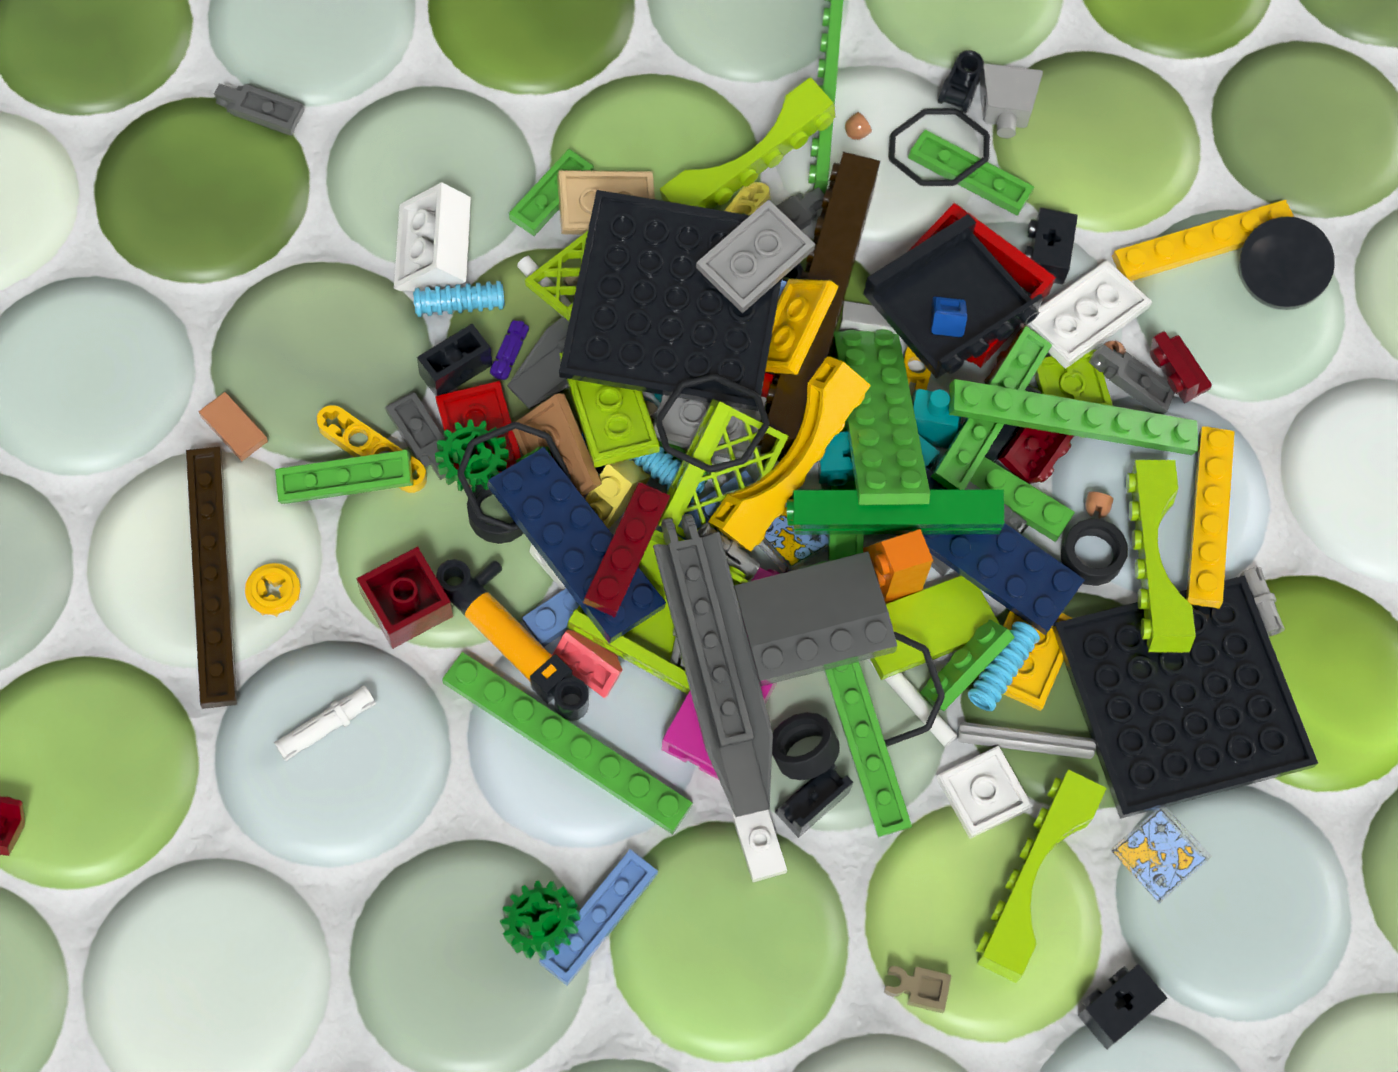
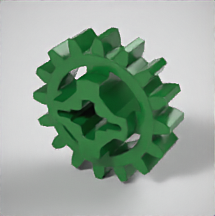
(480, 466)
(543, 921)

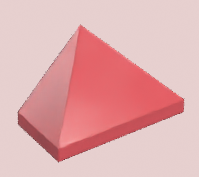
(589, 662)

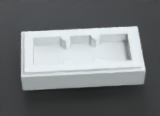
(760, 845)

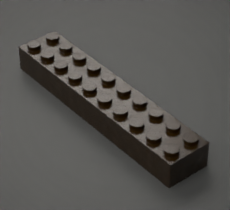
(835, 251)

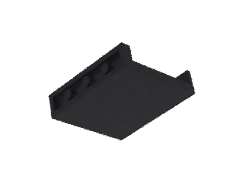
(956, 268)

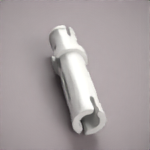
(318, 727)

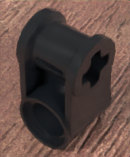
(961, 84)

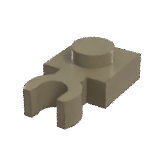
(925, 988)

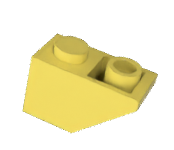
(616, 490)

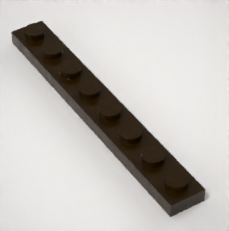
(211, 578)

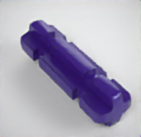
(509, 350)

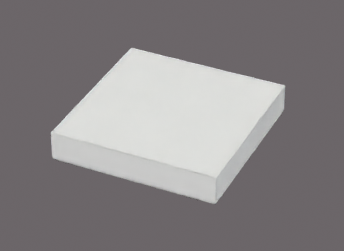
(984, 792)

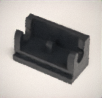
(814, 800)

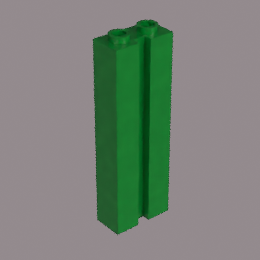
(947, 513)

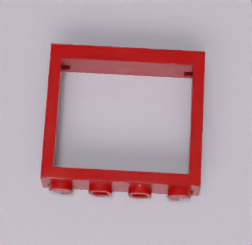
(1017, 264)

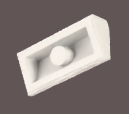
(863, 318)

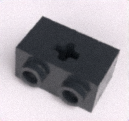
(1052, 241)
(454, 360)
(1136, 990)

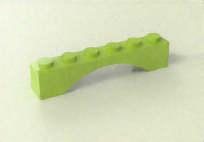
(802, 115)
(1166, 612)
(1012, 938)

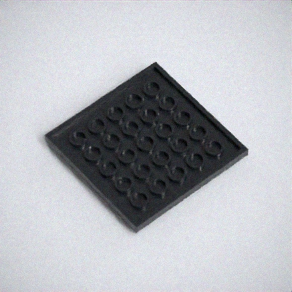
(651, 316)
(1184, 720)

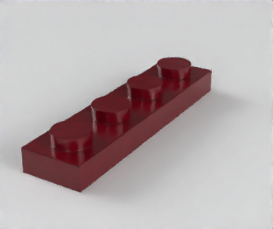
(626, 549)

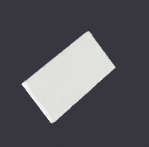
(1088, 313)

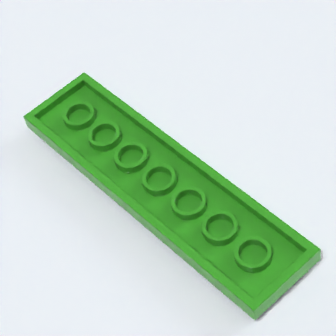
(884, 426)

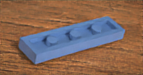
(601, 916)

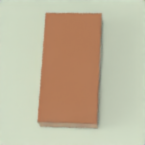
(233, 426)

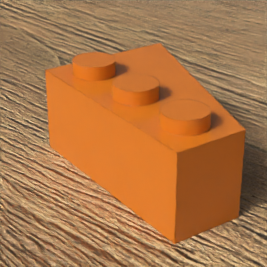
(901, 564)

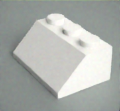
(432, 239)

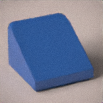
(948, 316)

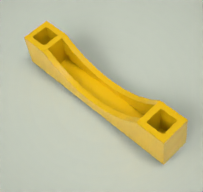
(830, 400)

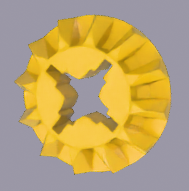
(276, 575)

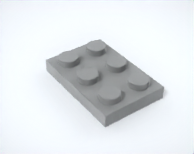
(755, 256)
(686, 416)

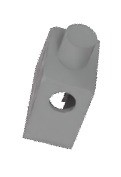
(1008, 96)

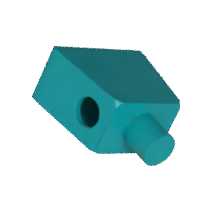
(933, 417)

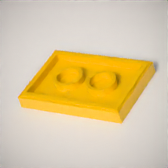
(797, 322)
(1039, 670)

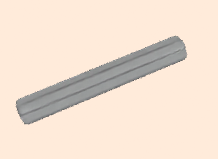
(1026, 740)

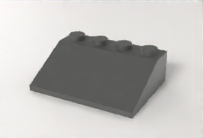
(815, 618)

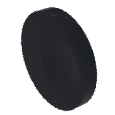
(1286, 263)

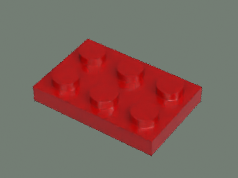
(479, 404)

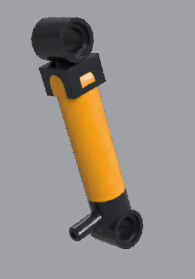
(546, 673)

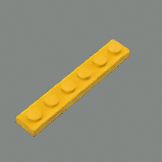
(1195, 242)
(1210, 517)

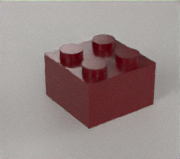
(405, 597)

